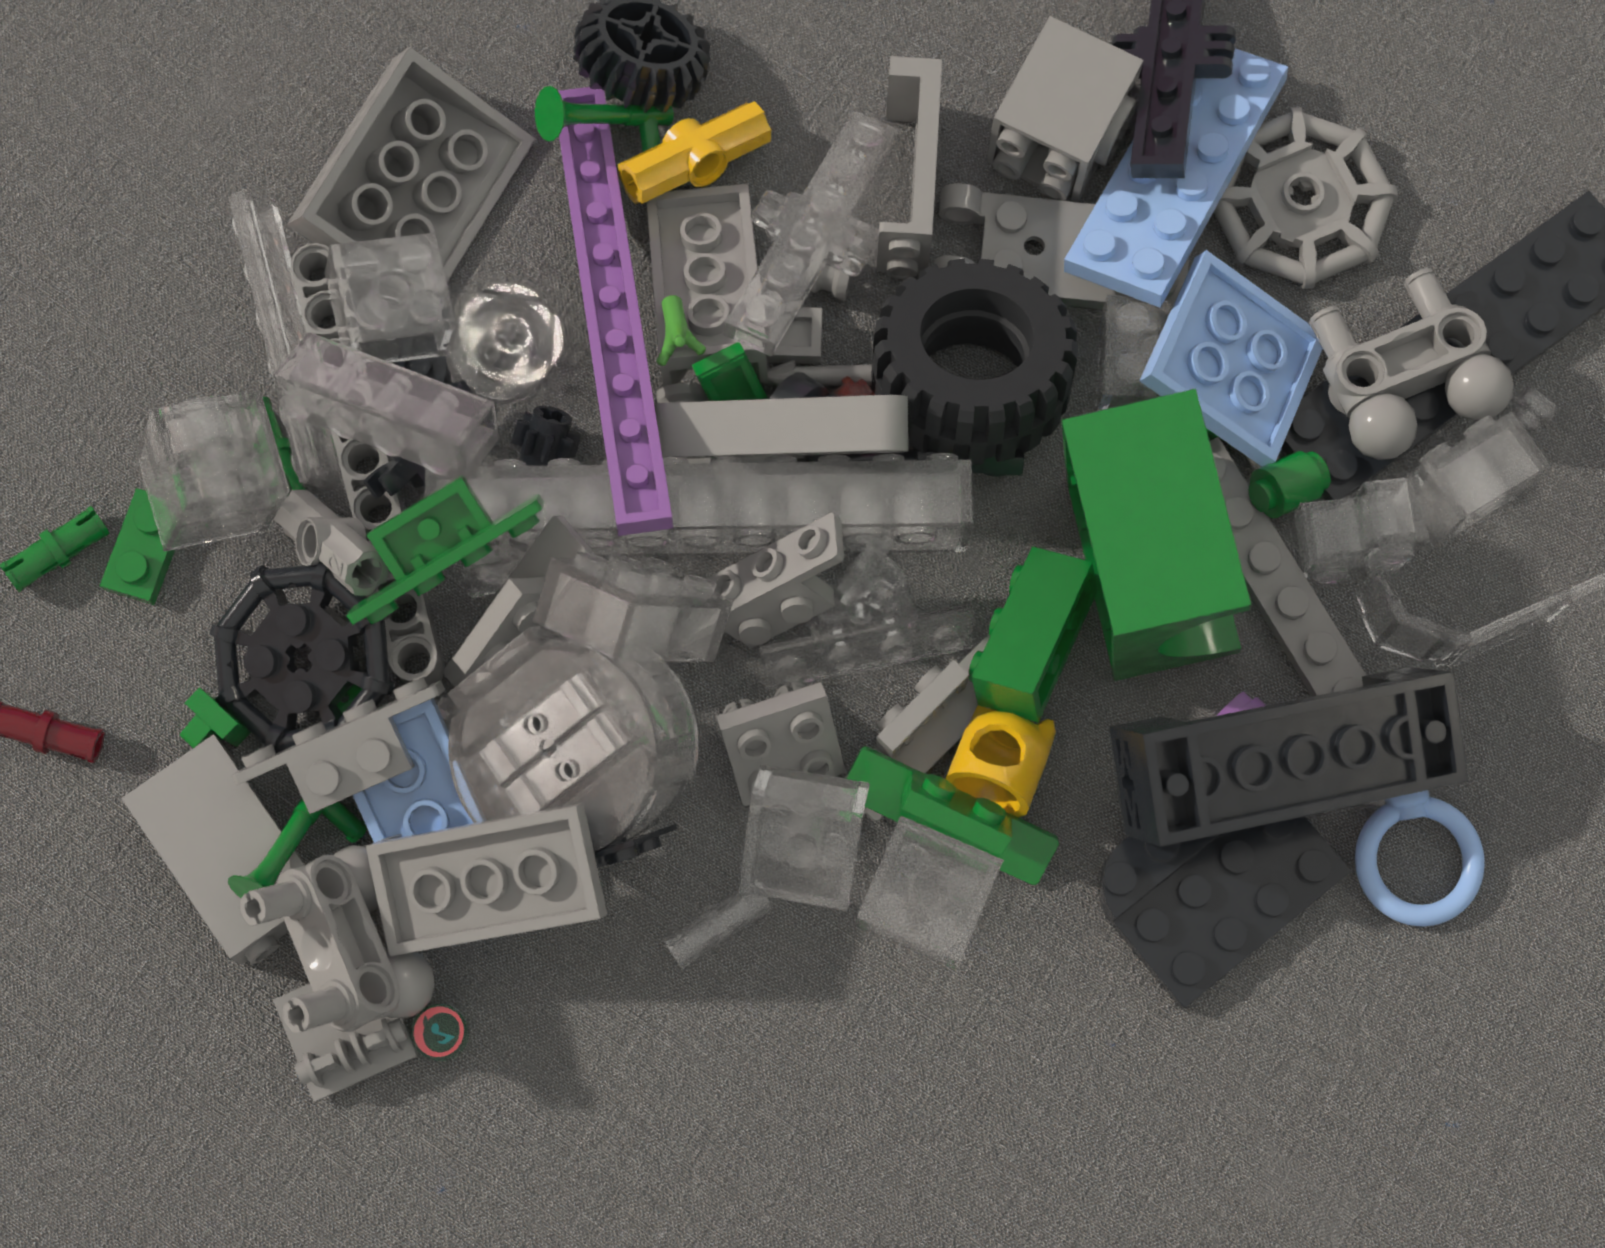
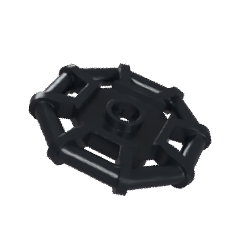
(273, 648)

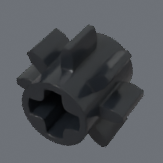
(545, 436)

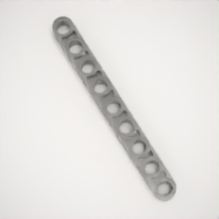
(418, 633)

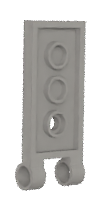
(1013, 221)

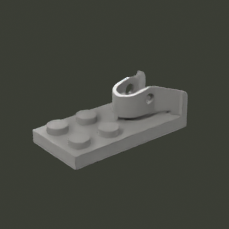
(707, 258)
(486, 879)

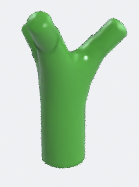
(676, 330)

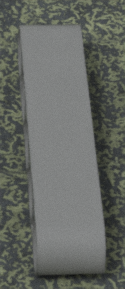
(784, 426)

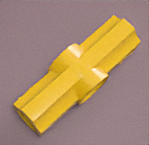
(694, 152)

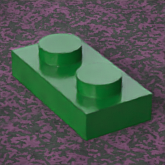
(138, 558)

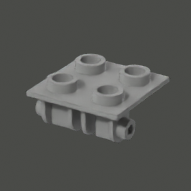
(339, 1059)

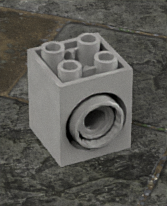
(1064, 111)

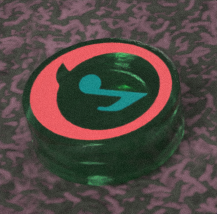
(440, 1032)

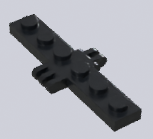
(1174, 55)

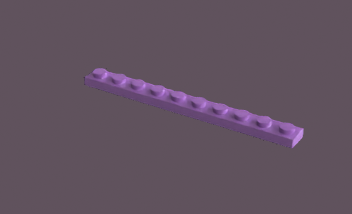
(614, 325)

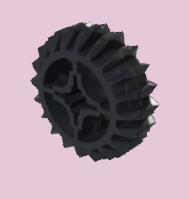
(642, 53)

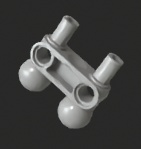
(1408, 364)
(339, 945)

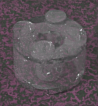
(528, 348)

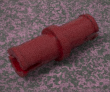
(50, 732)

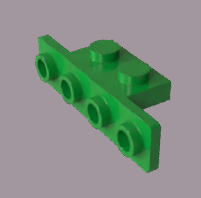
(433, 536)
(939, 805)

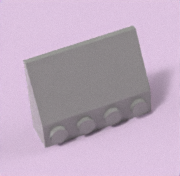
(414, 164)

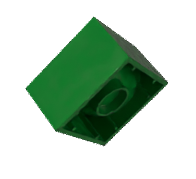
(1155, 534)

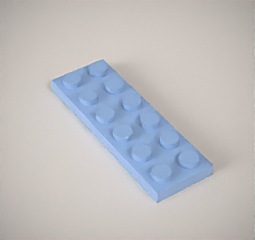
(1150, 225)

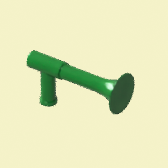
(554, 114)
(271, 866)

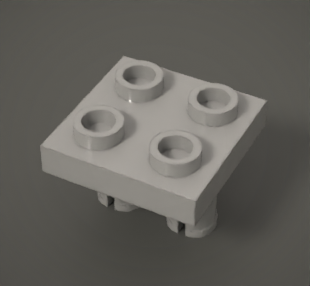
(783, 732)

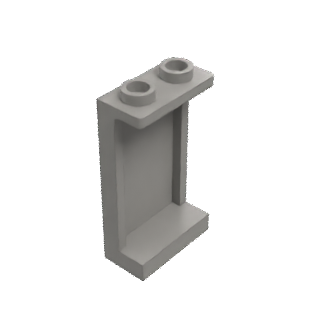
(913, 97)
(208, 833)

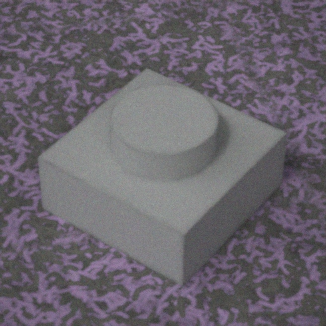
(801, 339)

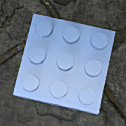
(1239, 354)

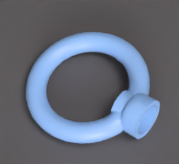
(1407, 808)

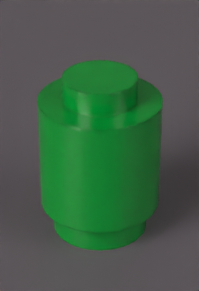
(1288, 482)

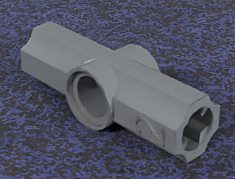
(333, 541)

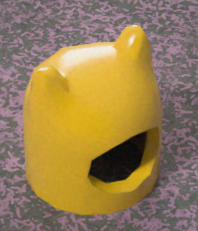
(1002, 758)

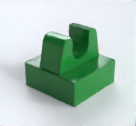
(211, 720)

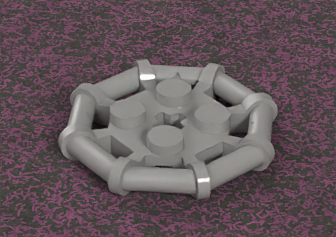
(1328, 210)

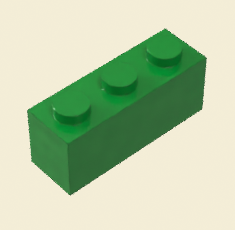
(1033, 633)

